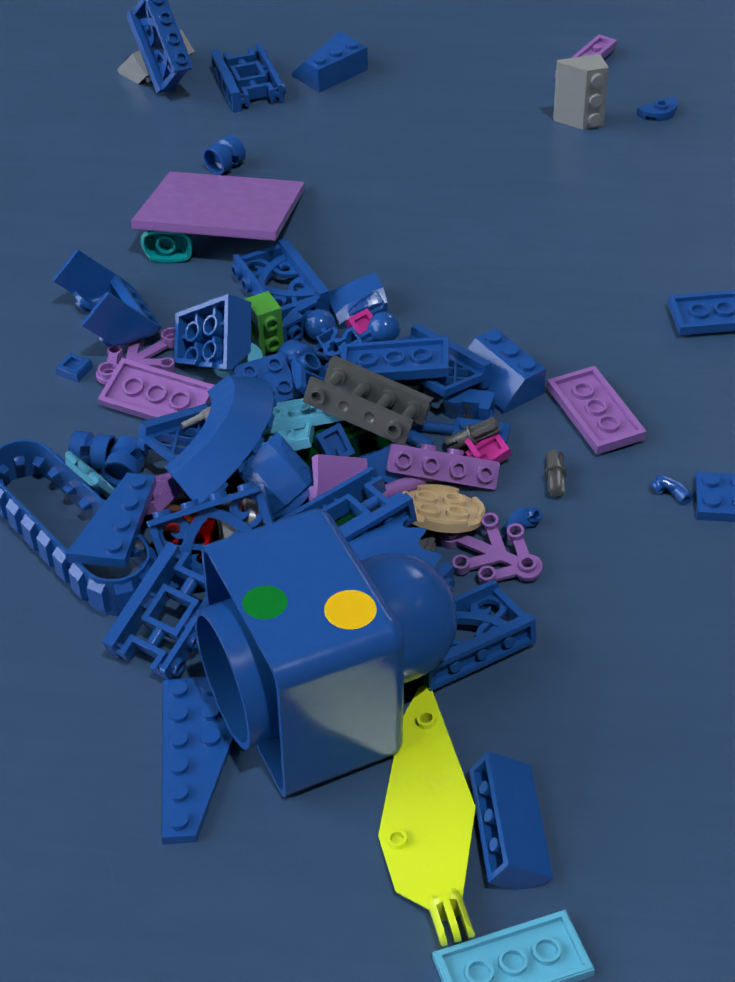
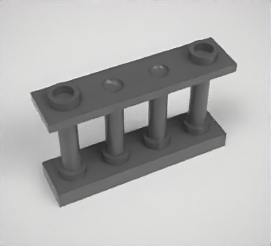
(368, 400)

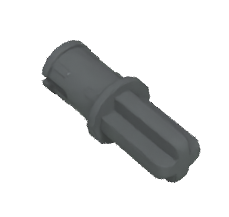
(474, 433)
(555, 473)

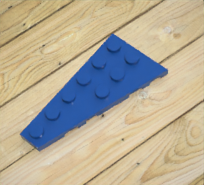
(192, 756)

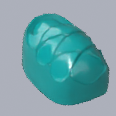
(167, 246)

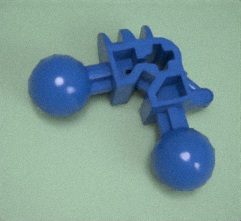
(321, 327)

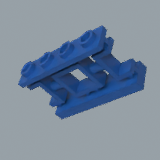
(232, 69)
(347, 498)
(146, 606)

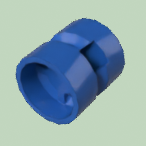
(224, 154)
(90, 448)
(123, 459)

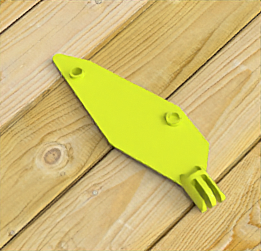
(429, 818)

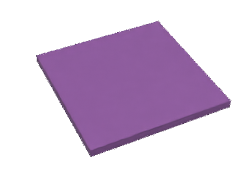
(219, 206)

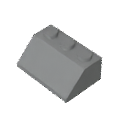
(135, 68)
(581, 91)

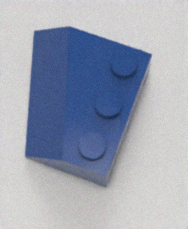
(333, 63)
(214, 333)

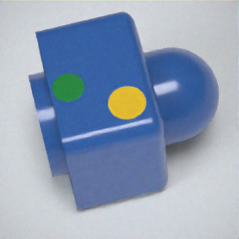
(317, 644)

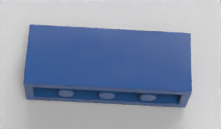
(510, 822)

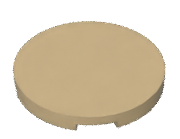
(445, 509)

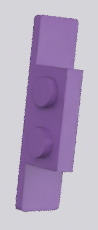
(442, 466)

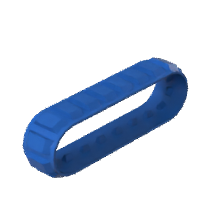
(34, 458)

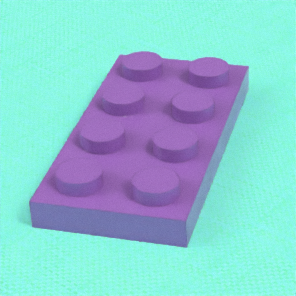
(151, 391)
(596, 410)

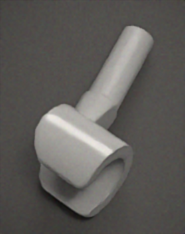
(201, 416)

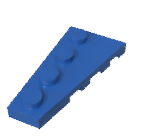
(116, 525)

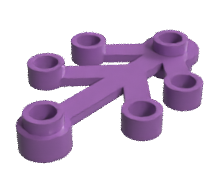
(115, 354)
(494, 553)

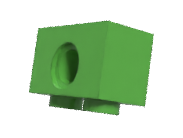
(266, 322)

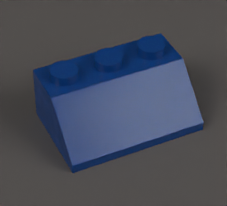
(514, 373)

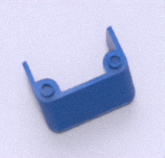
(115, 305)

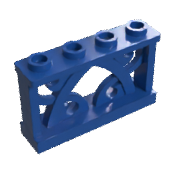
(160, 43)
(275, 260)
(189, 531)
(487, 647)

